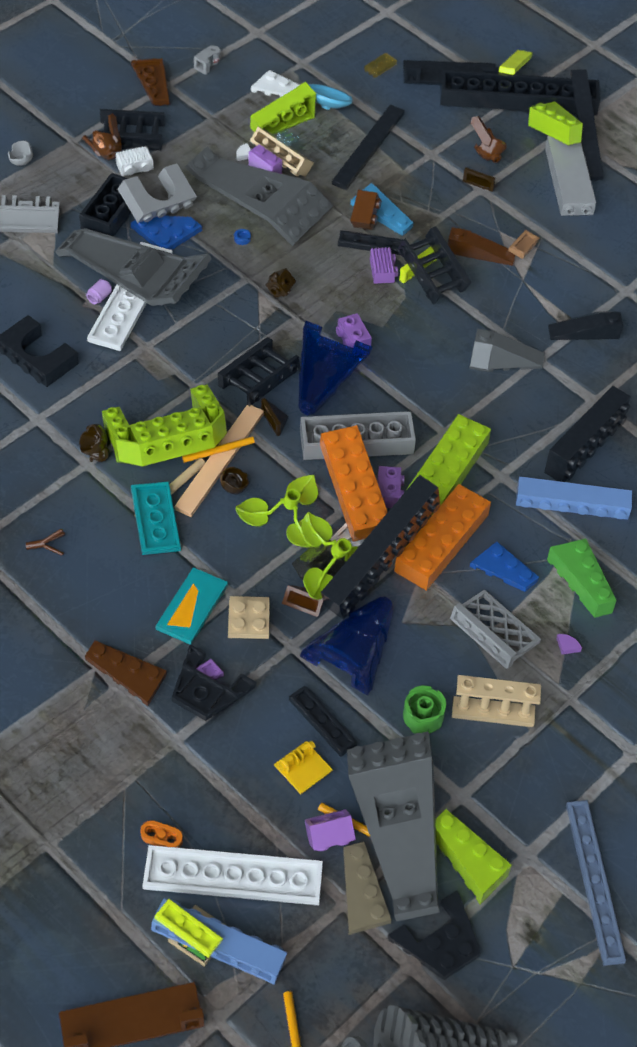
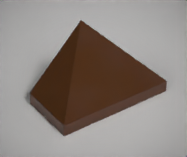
(298, 598)

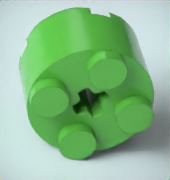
(424, 709)

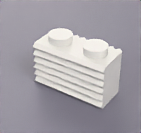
(134, 161)

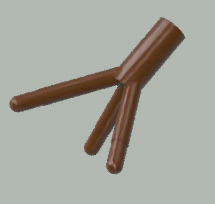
(42, 543)

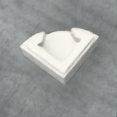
(242, 152)

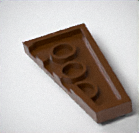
(153, 79)
(134, 674)

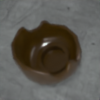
(234, 480)

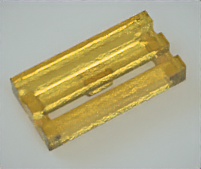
(381, 66)

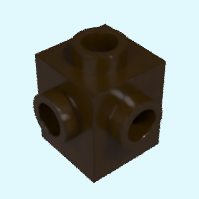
(280, 283)

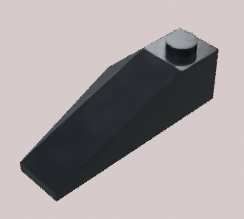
(588, 327)

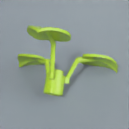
(301, 490)
(318, 532)

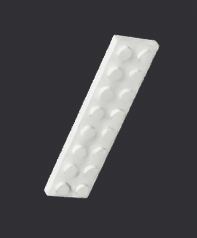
(118, 316)
(233, 875)

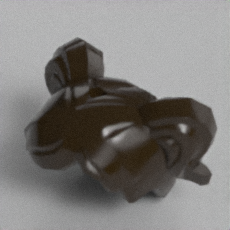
(94, 443)

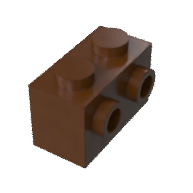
(365, 210)

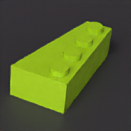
(286, 111)
(555, 122)
(470, 856)

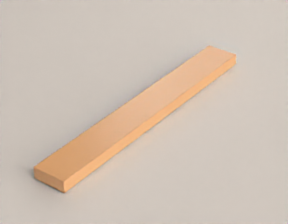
(218, 462)

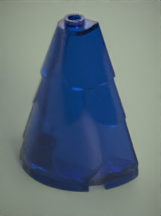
(325, 367)
(355, 643)

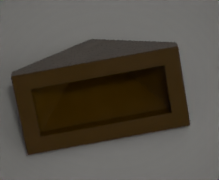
(479, 179)
(274, 416)

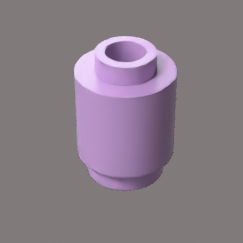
(99, 291)

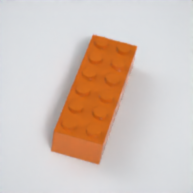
(353, 480)
(442, 537)

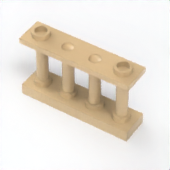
(496, 711)

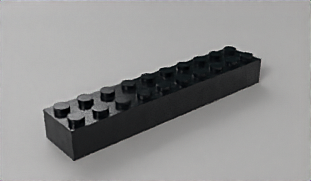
(510, 91)

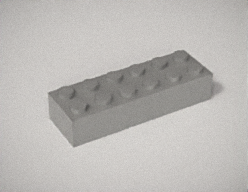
(381, 432)

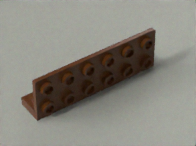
(133, 1018)

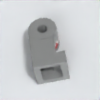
(207, 58)

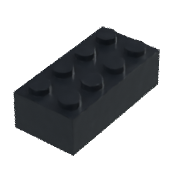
(106, 209)

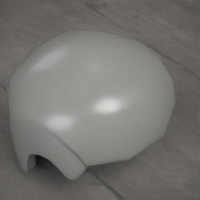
(21, 153)

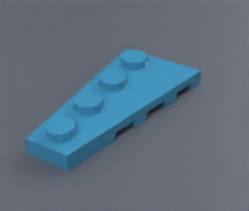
(389, 213)

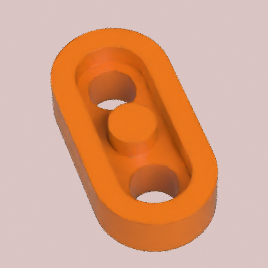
(162, 835)

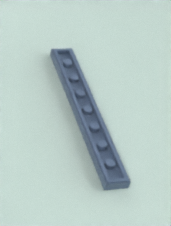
(595, 883)

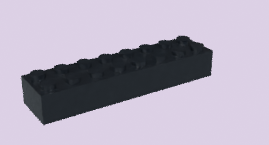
(381, 547)

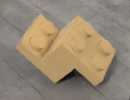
(248, 617)

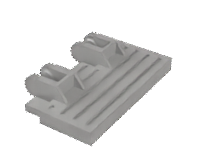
(28, 217)

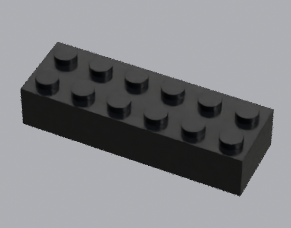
(587, 435)

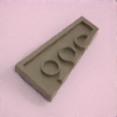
(364, 897)

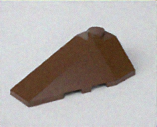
(474, 246)

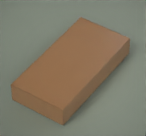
(523, 244)

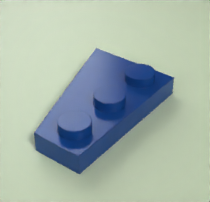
(504, 565)

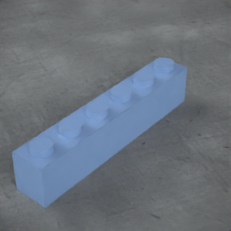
(574, 498)
(236, 948)

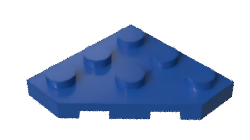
(167, 231)

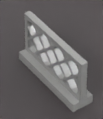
(486, 636)

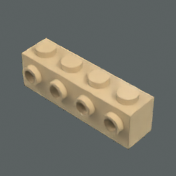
(290, 157)

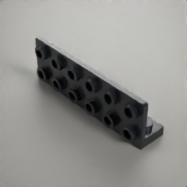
(431, 71)

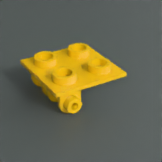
(303, 767)

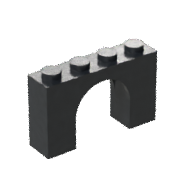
(43, 368)

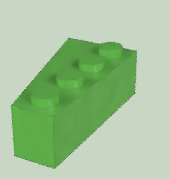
(582, 572)

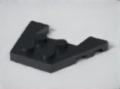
(203, 694)
(446, 948)

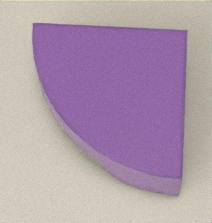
(568, 644)
(211, 669)

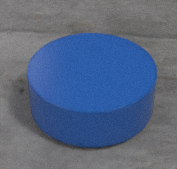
(242, 236)

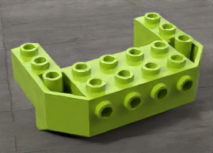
(167, 435)

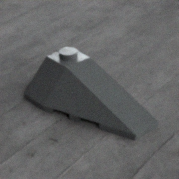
(500, 352)

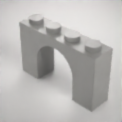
(146, 207)

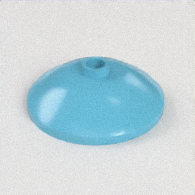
(330, 97)

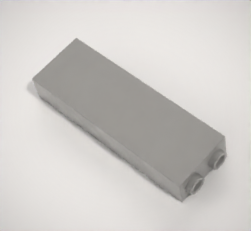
(570, 178)

